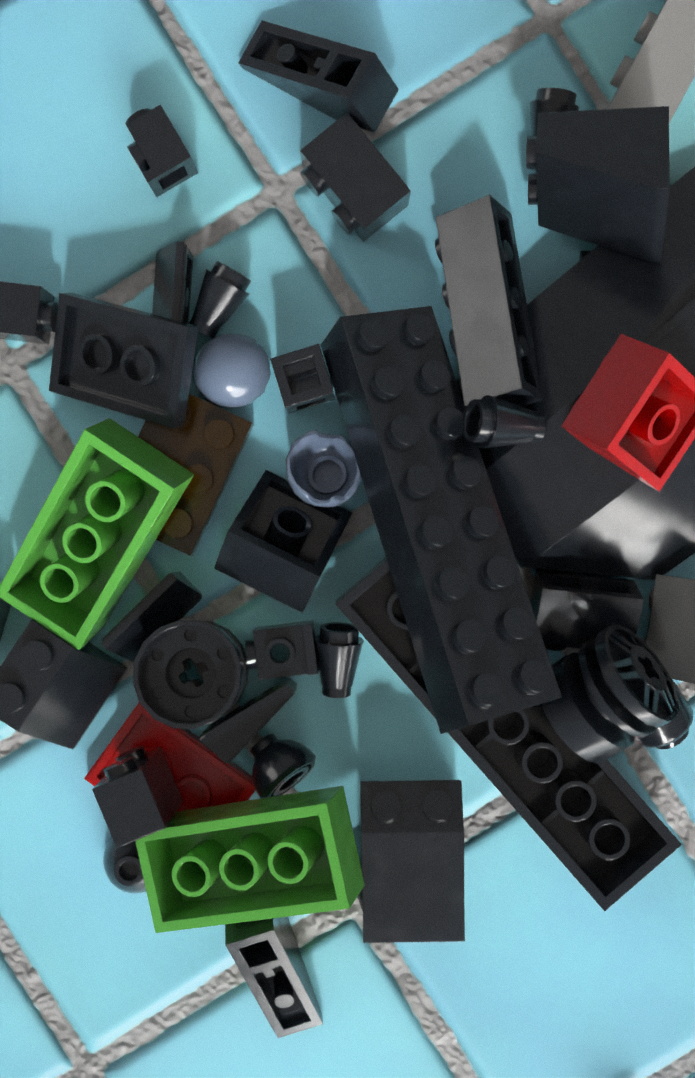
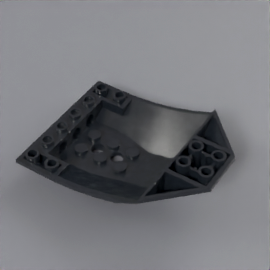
(557, 495)

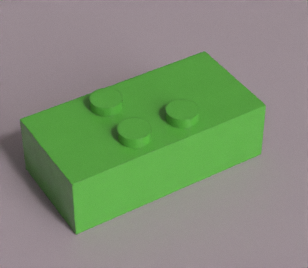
(93, 532)
(252, 861)

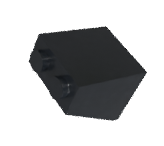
(603, 177)

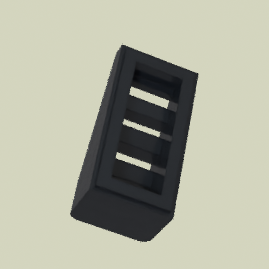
(236, 729)

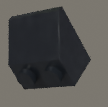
(281, 542)
(54, 687)

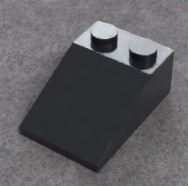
(412, 861)

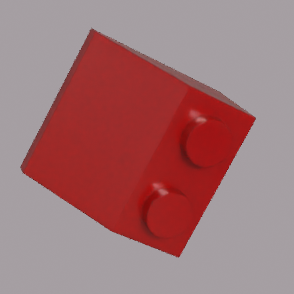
(637, 411)

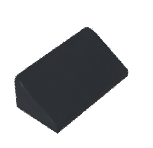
(173, 282)
(161, 606)

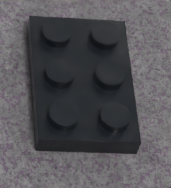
(123, 359)

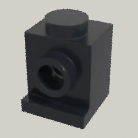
(159, 150)
(303, 378)
(296, 636)

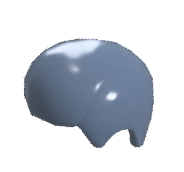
(231, 370)
(322, 469)

